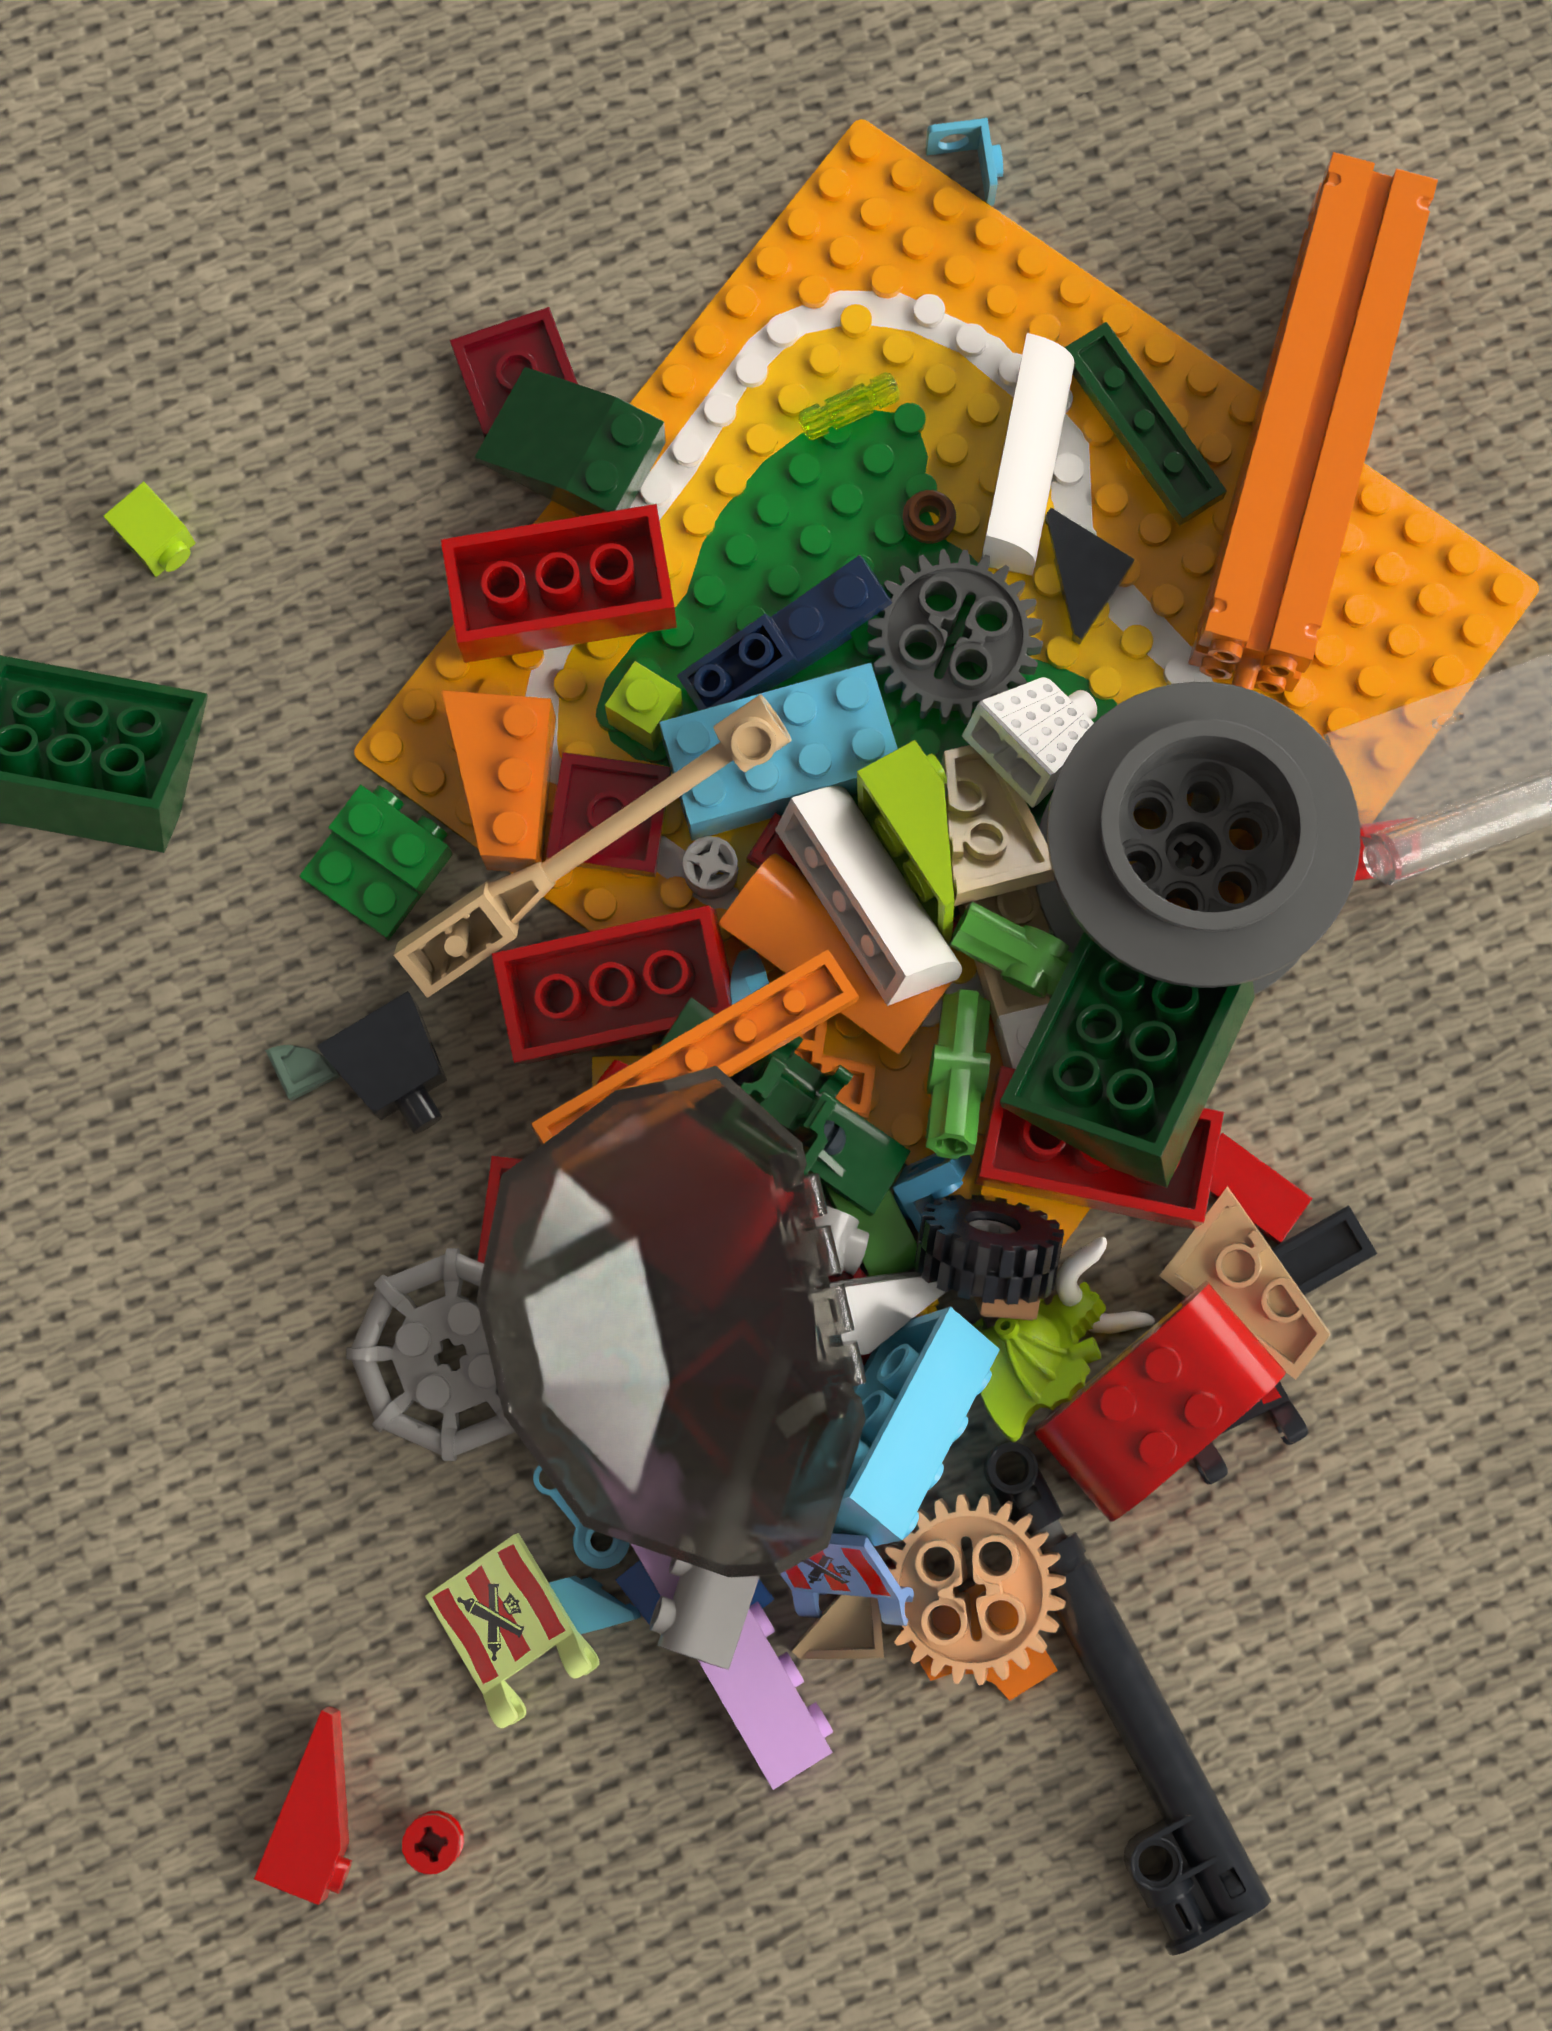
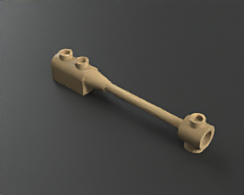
(492, 912)

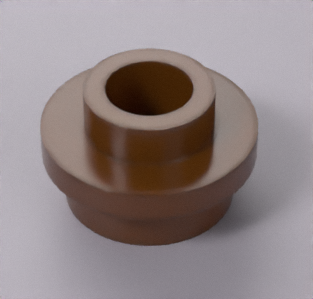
(932, 502)

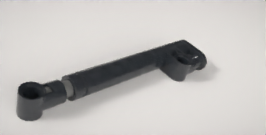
(1204, 1857)

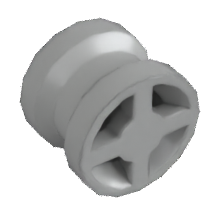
(712, 856)

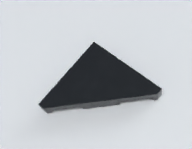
(1086, 570)

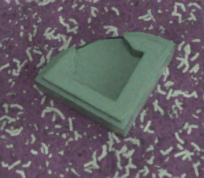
(300, 1069)

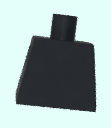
(390, 1062)

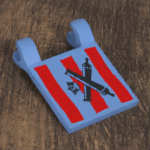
(847, 1568)

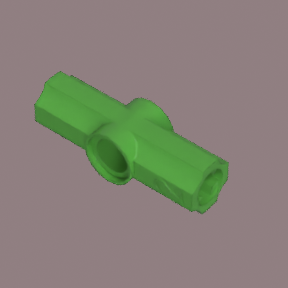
(1023, 955)
(958, 1074)

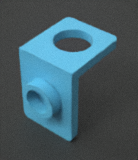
(978, 138)

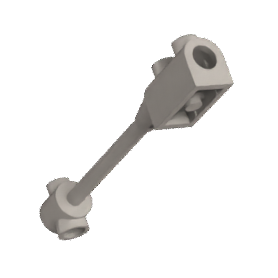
(708, 1607)

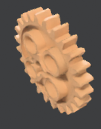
(1023, 1585)

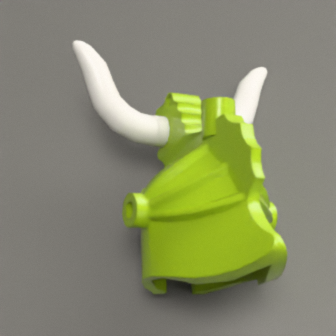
(1042, 1357)

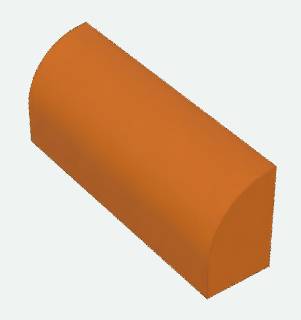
(789, 925)

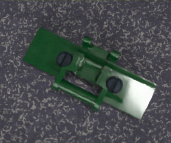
(837, 1142)

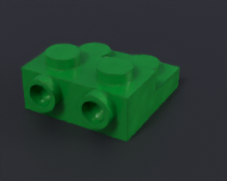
(377, 860)

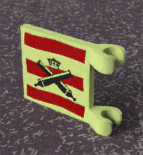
(504, 1619)

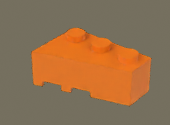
(505, 772)

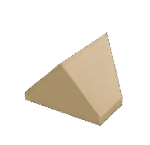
(845, 1631)

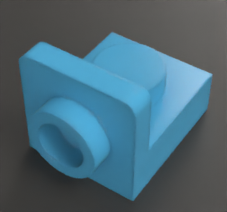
(928, 1180)

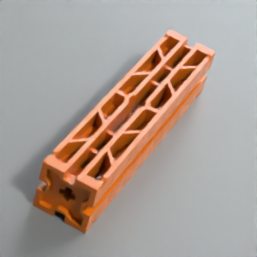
(1312, 426)

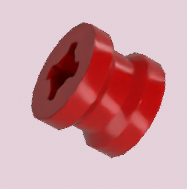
(443, 1838)

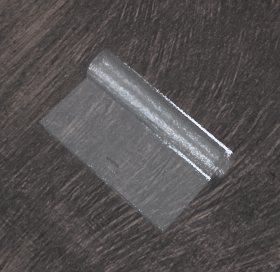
(1450, 787)

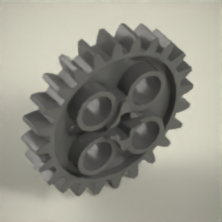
(910, 620)

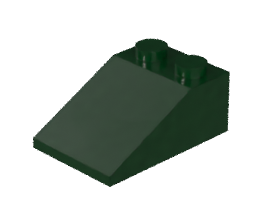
(572, 443)

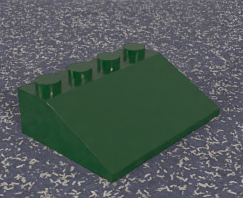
(94, 753)
(1125, 1062)

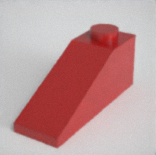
(312, 1828)

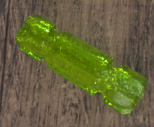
(849, 406)

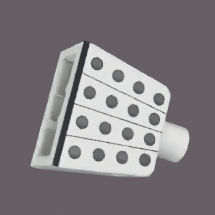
(1030, 734)

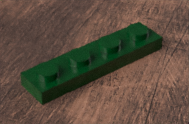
(1144, 424)

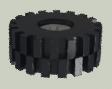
(988, 1249)

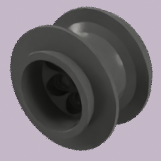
(1262, 776)

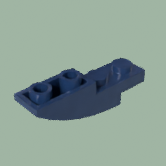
(789, 640)

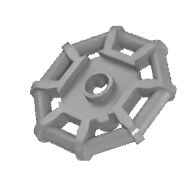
(417, 1358)

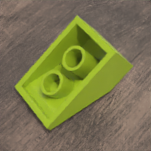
(907, 811)

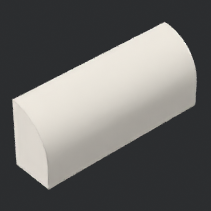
(1029, 455)
(866, 895)

